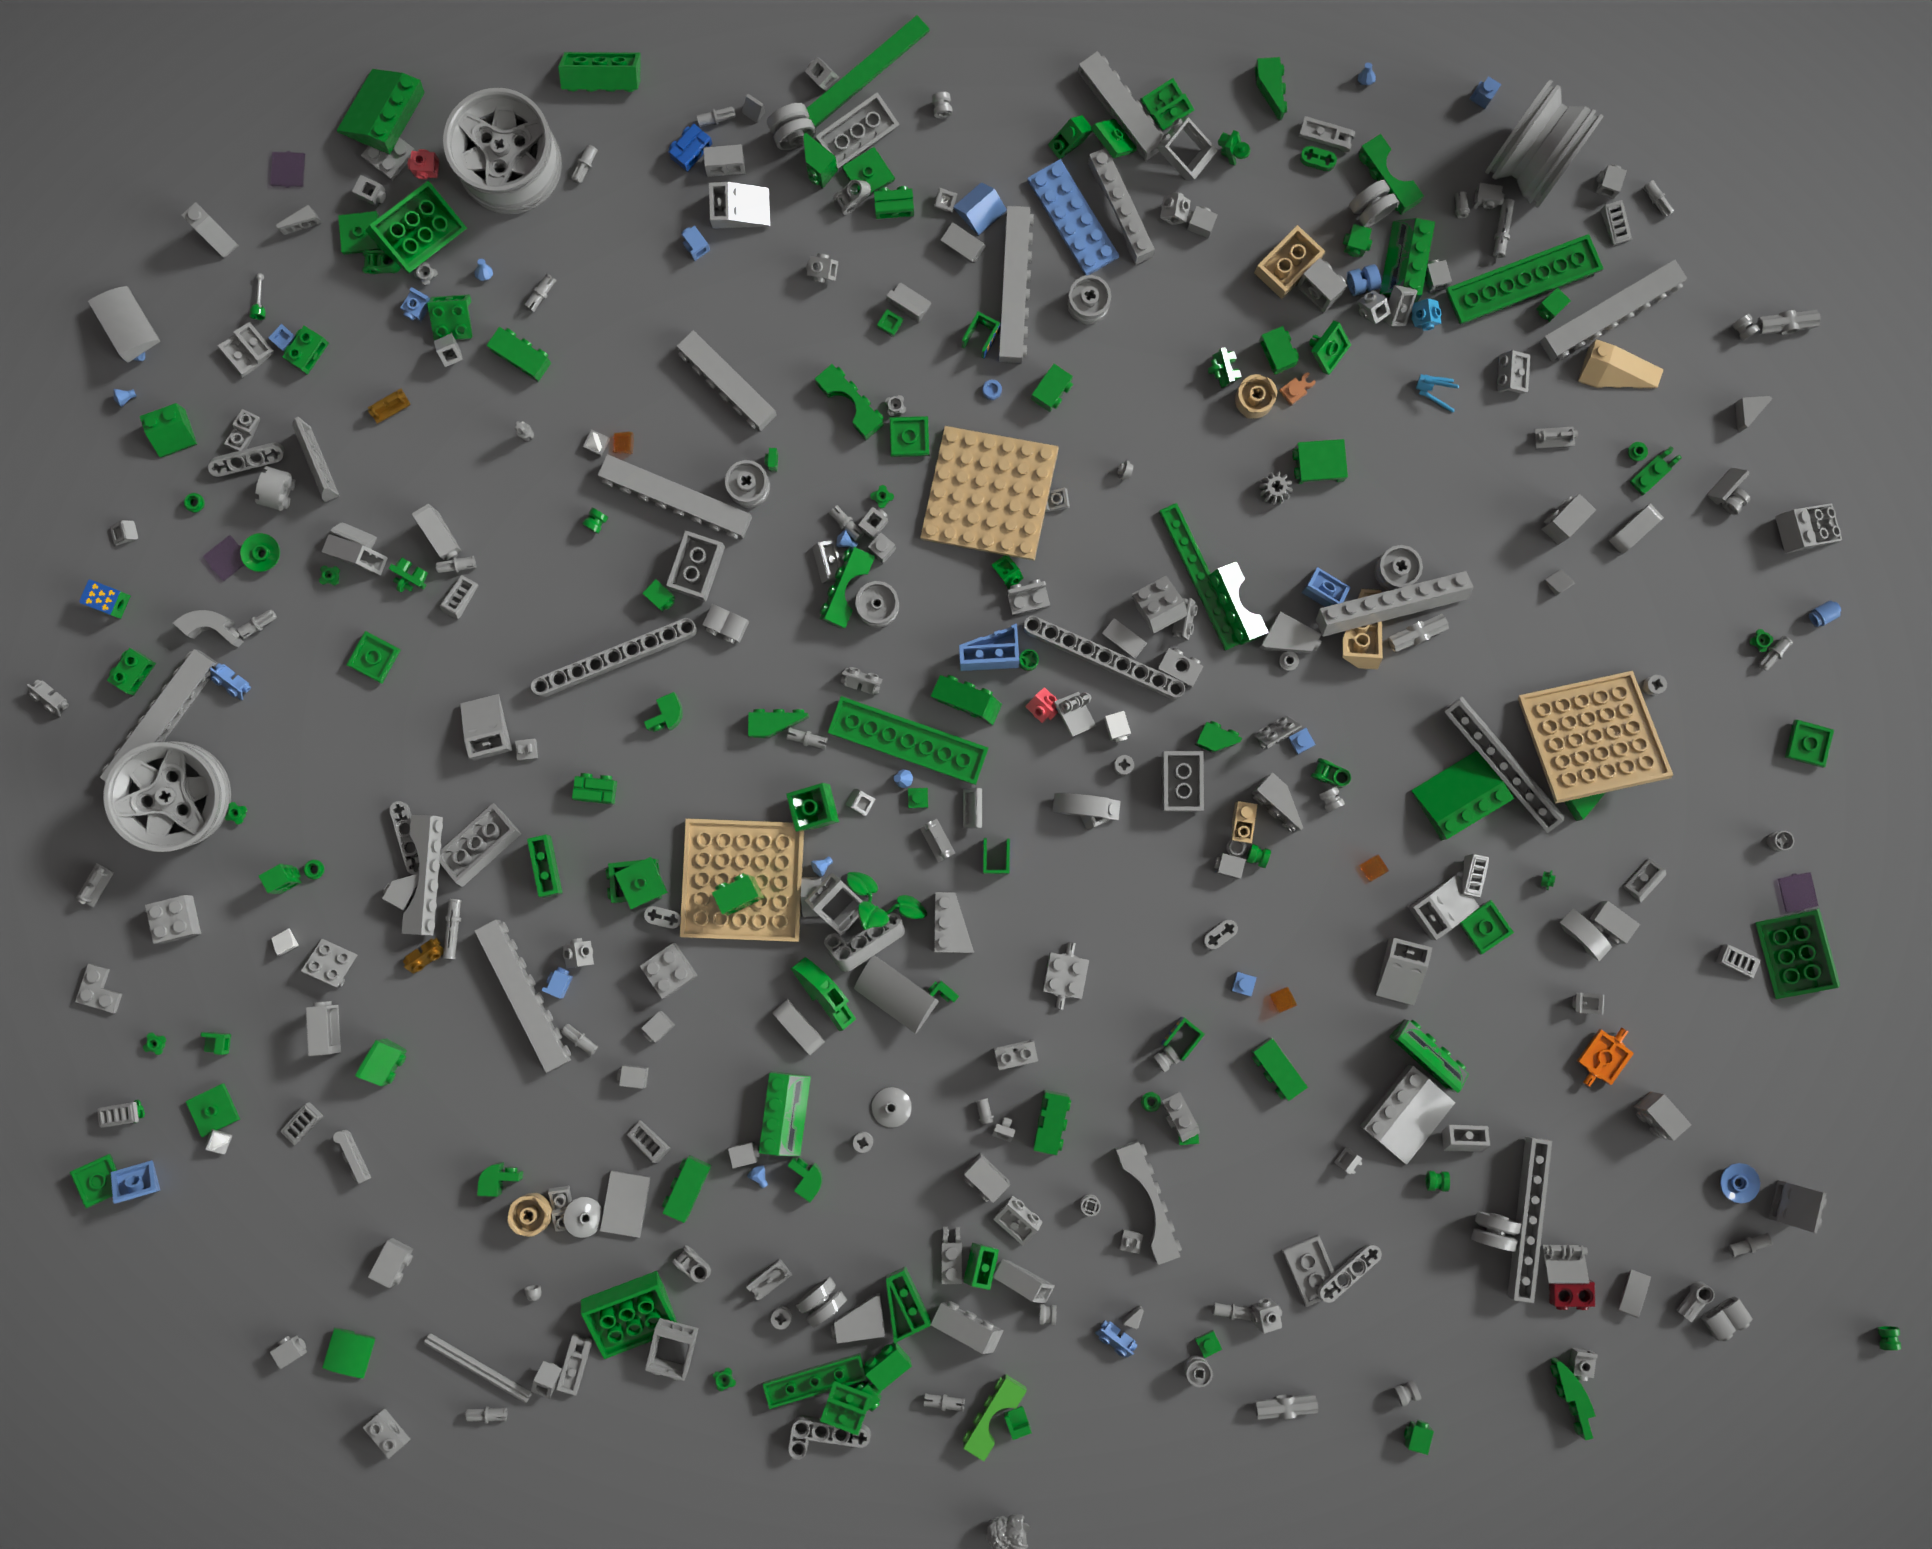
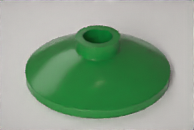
(254, 546)

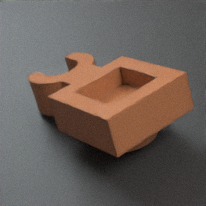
(1296, 389)

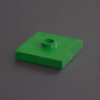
(1114, 138)
(869, 168)
(353, 234)
(909, 436)
(373, 657)
(1809, 743)
(641, 883)
(1486, 927)
(212, 1110)
(94, 1180)

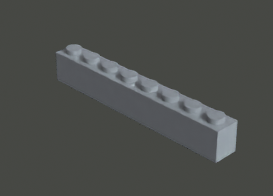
(1014, 284)
(1613, 310)
(674, 496)
(1394, 603)
(169, 706)
(1504, 764)
(522, 995)
(1530, 1215)

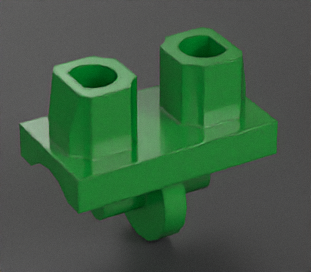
(1233, 147)
(1222, 369)
(417, 578)

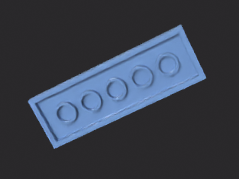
(1073, 217)

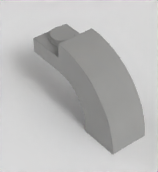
(201, 620)
(1086, 806)

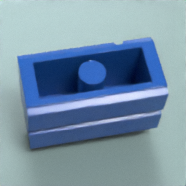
(689, 147)

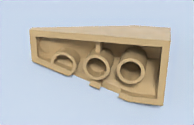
(1614, 367)
(1364, 644)

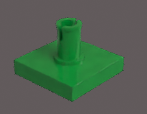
(1330, 347)

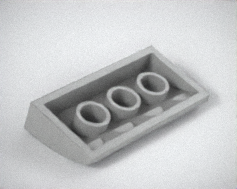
(858, 129)
(124, 322)
(315, 460)
(478, 845)
(895, 994)

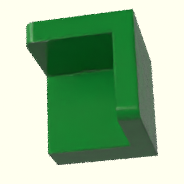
(216, 1042)
(1017, 1422)

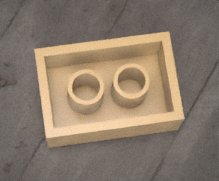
(1289, 261)

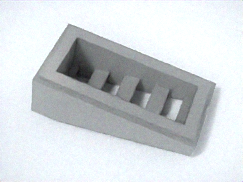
(299, 220)
(1609, 223)
(460, 607)
(1481, 869)
(1724, 955)
(313, 1112)
(117, 1114)
(664, 1148)

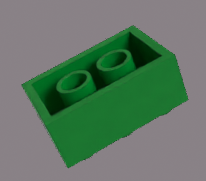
(738, 894)

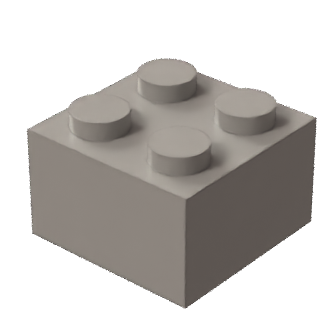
(1322, 285)
(1568, 518)
(1160, 604)
(173, 919)
(668, 970)
(1662, 1116)
(986, 1178)

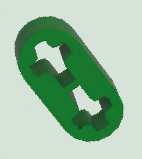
(1317, 158)

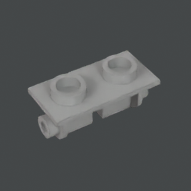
(1555, 437)
(1185, 626)
(868, 681)
(41, 692)
(937, 840)
(94, 885)

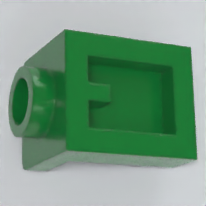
(1007, 571)
(946, 992)

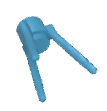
(1427, 383)

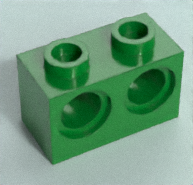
(280, 878)

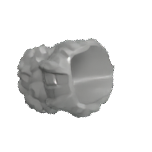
(1008, 1532)

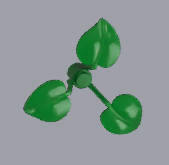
(872, 915)

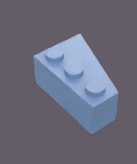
(991, 652)

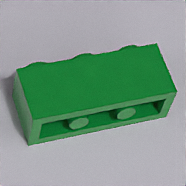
(519, 353)
(544, 866)
(1278, 1069)
(686, 1188)

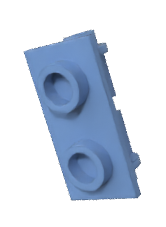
(223, 676)
(1122, 1345)

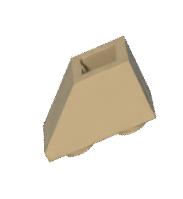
(1243, 821)

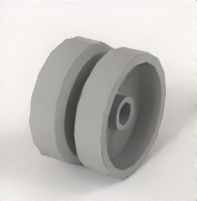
(790, 125)
(1374, 203)
(1090, 288)
(745, 494)
(1394, 558)
(877, 592)
(1496, 1231)
(823, 1305)

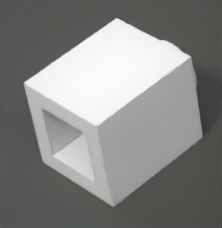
(1117, 726)

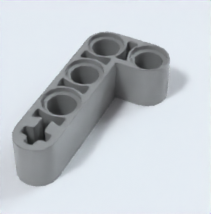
(864, 945)
(830, 1436)

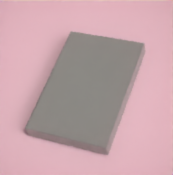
(625, 1204)
(1309, 1268)

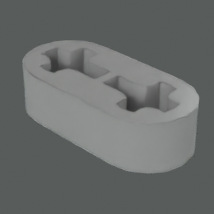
(662, 922)
(1223, 938)

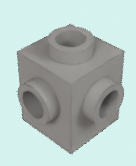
(1175, 208)
(822, 268)
(1374, 307)
(578, 953)
(1266, 1315)

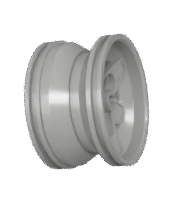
(472, 122)
(1544, 143)
(165, 811)

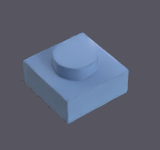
(282, 337)
(1301, 741)
(1244, 984)

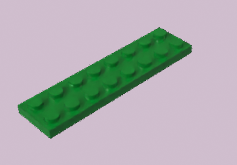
(1524, 279)
(908, 740)

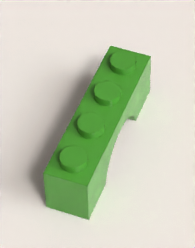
(1007, 1395)

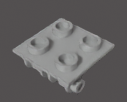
(1075, 713)
(1281, 728)
(329, 963)
(1566, 1264)

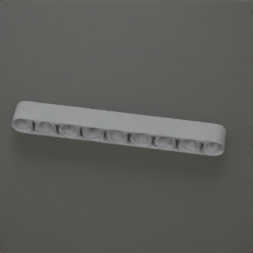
(1096, 650)
(604, 657)

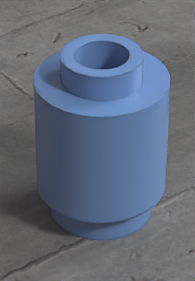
(1825, 613)

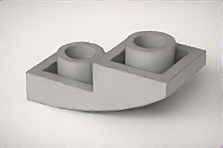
(243, 432)
(1057, 500)
(1124, 638)
(559, 1199)
(1634, 1293)

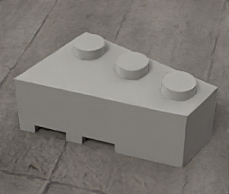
(950, 927)
(967, 1328)

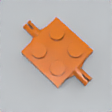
(1605, 1057)

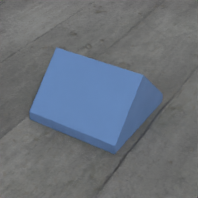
(980, 208)
(1325, 589)
(134, 1182)

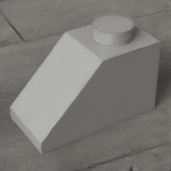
(401, 891)

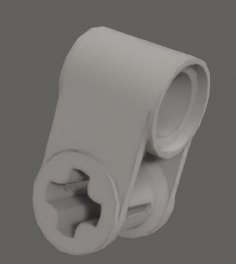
(850, 198)
(691, 1263)

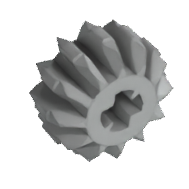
(1269, 491)

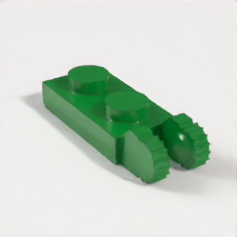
(1654, 472)

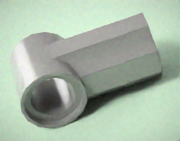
(1693, 1303)

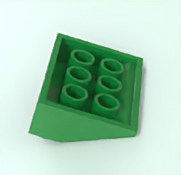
(382, 109)
(416, 227)
(1461, 795)
(1798, 954)
(626, 1314)

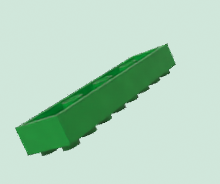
(814, 1380)

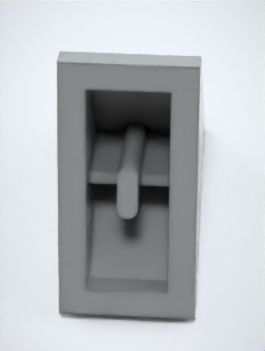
(1748, 409)
(808, 886)

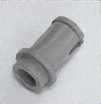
(1462, 209)
(984, 1111)

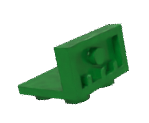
(450, 316)

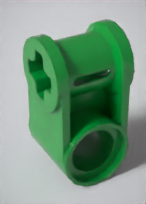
(376, 262)
(1329, 773)

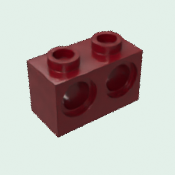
(1571, 1298)

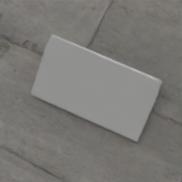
(1400, 305)
(1727, 485)
(353, 534)
(827, 560)
(1645, 880)

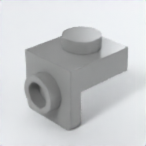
(1589, 1003)

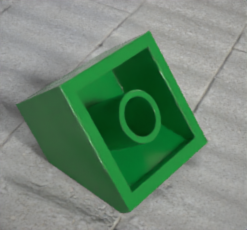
(819, 161)
(168, 429)
(812, 807)
(382, 1062)

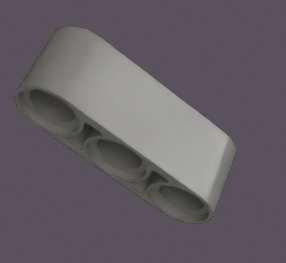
(1636, 529)
(798, 1027)

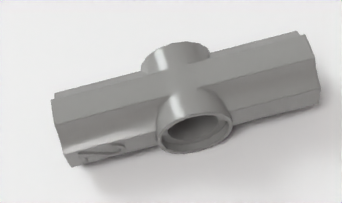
(1788, 322)
(1418, 633)
(1286, 1406)

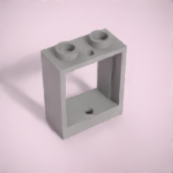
(1201, 159)
(825, 893)
(323, 1029)
(1024, 1054)
(677, 1332)

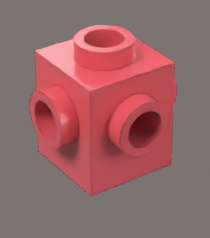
(423, 164)
(1043, 705)

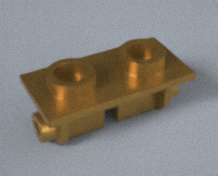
(389, 406)
(417, 961)

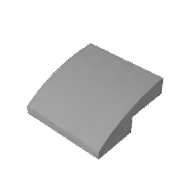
(246, 349)

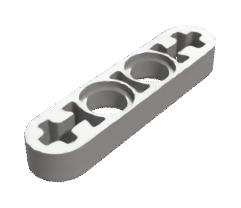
(247, 462)
(404, 839)
(1351, 1276)

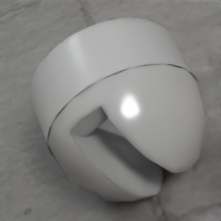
(533, 1292)

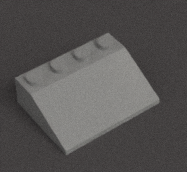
(1407, 1114)

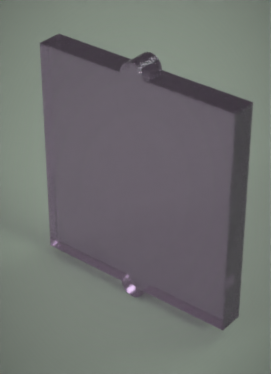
(288, 169)
(225, 558)
(1798, 892)

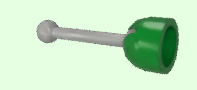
(258, 311)

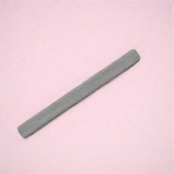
(477, 1368)

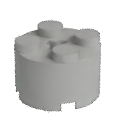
(274, 488)

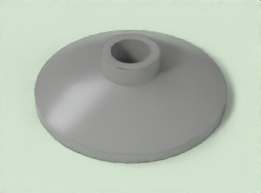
(898, 1099)
(573, 1217)

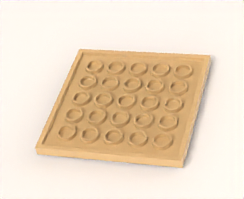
(989, 493)
(1594, 737)
(726, 848)

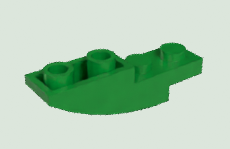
(828, 994)
(1572, 1391)

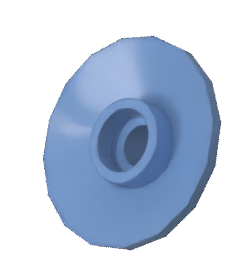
(1748, 1186)

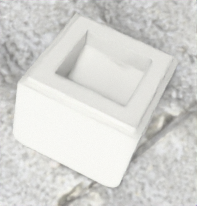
(284, 942)

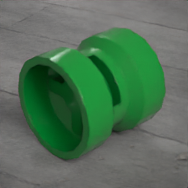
(595, 520)
(1026, 657)
(1259, 856)
(1438, 1181)
(1889, 1338)

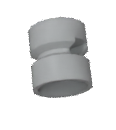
(1198, 1371)

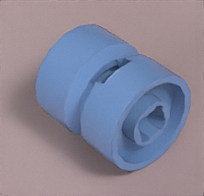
(1367, 279)

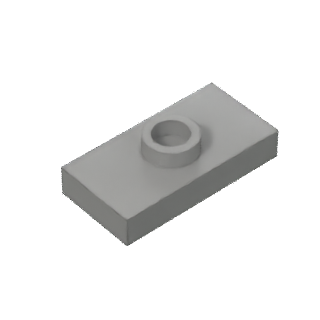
(972, 808)

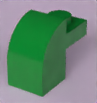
(671, 713)
(493, 1176)
(811, 1179)

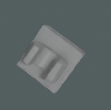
(526, 749)
(1004, 1131)
(1348, 1161)
(1131, 1241)

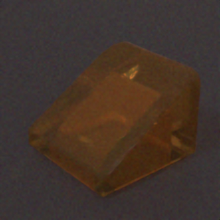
(623, 442)
(1374, 867)
(1283, 1000)

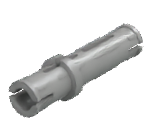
(1507, 207)
(453, 919)

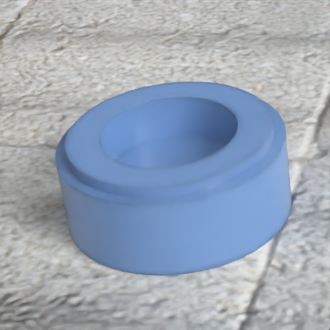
(992, 389)

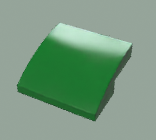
(1167, 104)
(348, 1353)
(846, 1408)

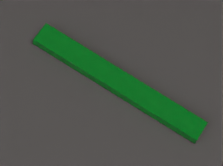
(867, 70)
(1198, 573)

